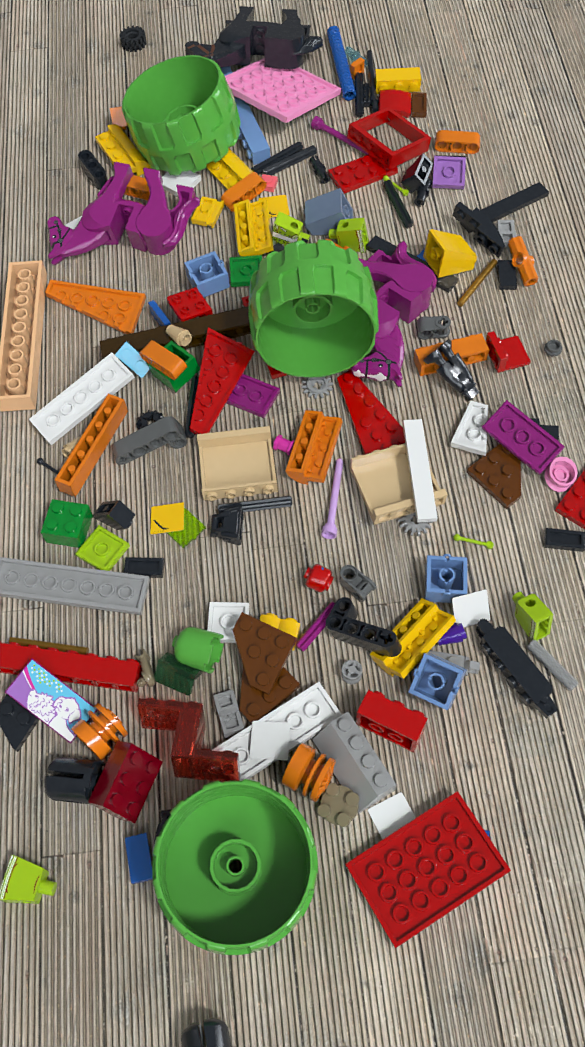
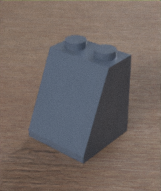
(326, 211)

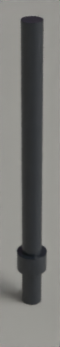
(374, 98)

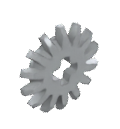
(324, 388)
(411, 526)

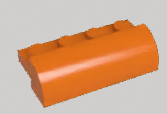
(313, 447)

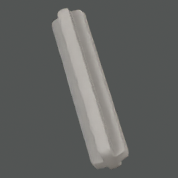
(552, 665)

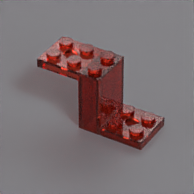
(187, 753)

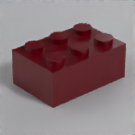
(125, 781)

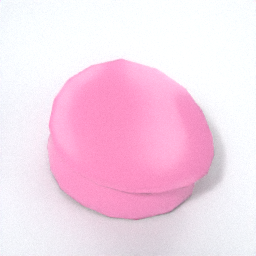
(561, 474)

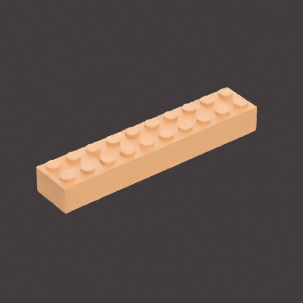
(22, 335)

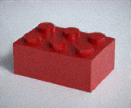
(391, 720)

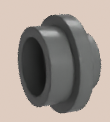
(553, 348)

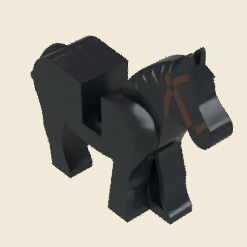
(243, 37)

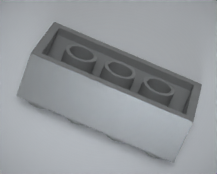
(356, 761)

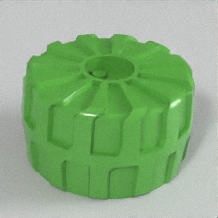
(182, 114)
(312, 309)
(224, 908)

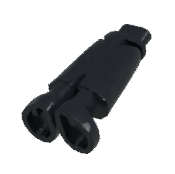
(453, 370)

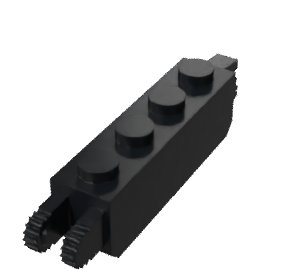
(517, 667)

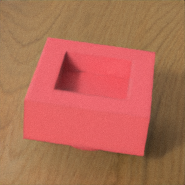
(271, 182)

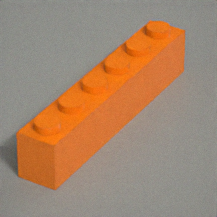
(91, 445)

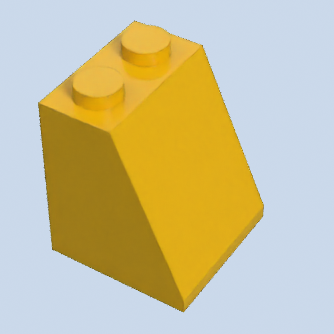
(448, 253)

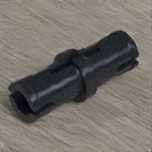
(319, 169)
(423, 193)

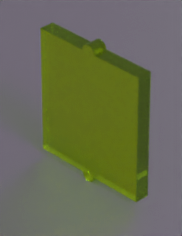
(192, 529)

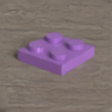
(449, 172)

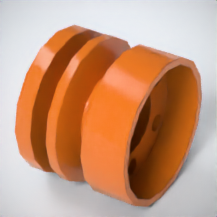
(99, 731)
(307, 771)

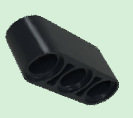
(92, 168)

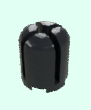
(72, 779)
(215, 1032)

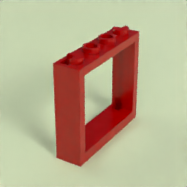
(358, 134)

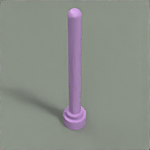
(329, 530)

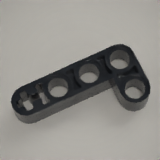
(384, 640)

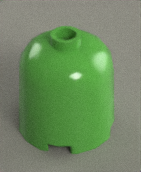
(198, 648)

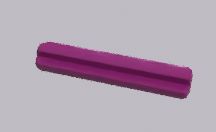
(315, 629)

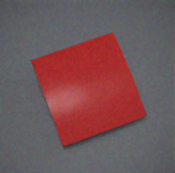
(397, 100)

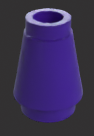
(455, 634)

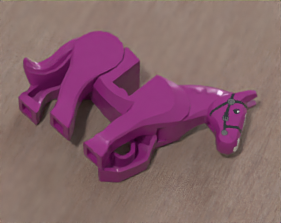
(103, 221)
(401, 297)

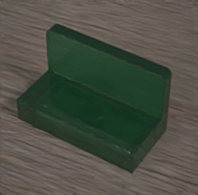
(175, 674)

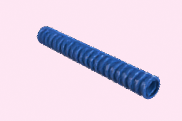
(341, 63)

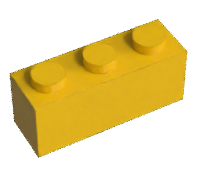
(398, 79)

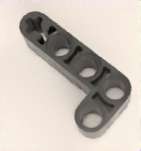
(148, 439)

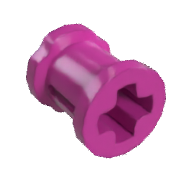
(283, 444)

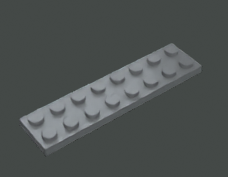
(73, 586)

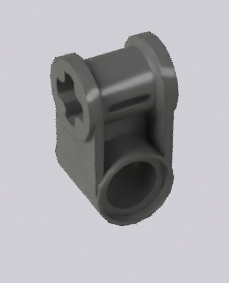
(431, 327)
(359, 585)

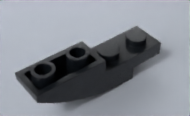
(482, 226)

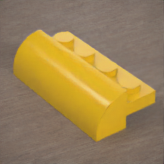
(121, 149)
(229, 169)
(253, 227)
(417, 635)

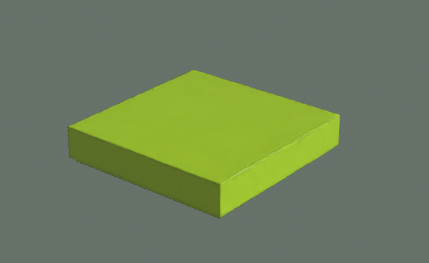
(102, 549)

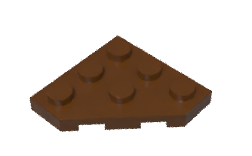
(499, 475)
(262, 651)
(257, 704)

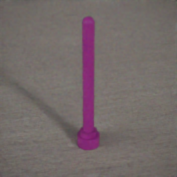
(318, 124)

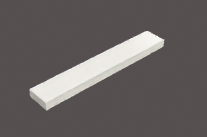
(419, 471)

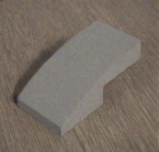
(506, 230)
(228, 713)

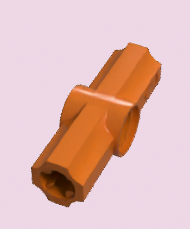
(523, 261)

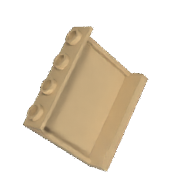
(237, 463)
(387, 485)

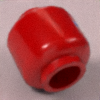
(318, 578)

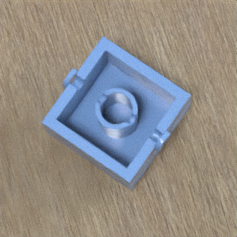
(207, 274)
(445, 578)
(437, 680)

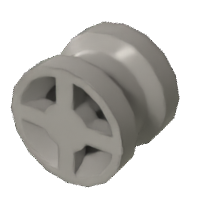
(352, 667)

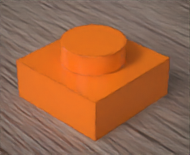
(357, 66)

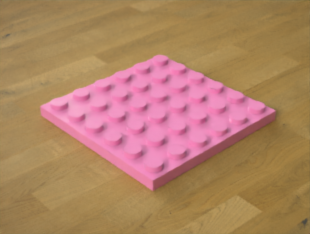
(280, 91)

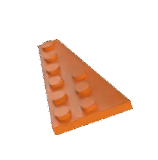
(109, 306)

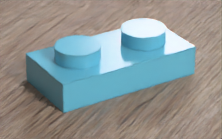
(132, 359)

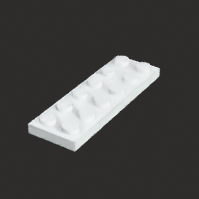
(81, 398)
(307, 717)

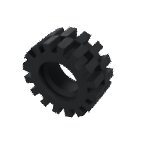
(133, 38)

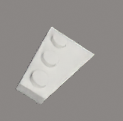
(469, 433)

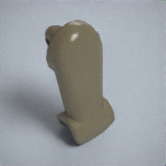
(148, 676)

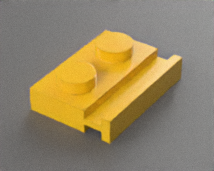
(207, 212)

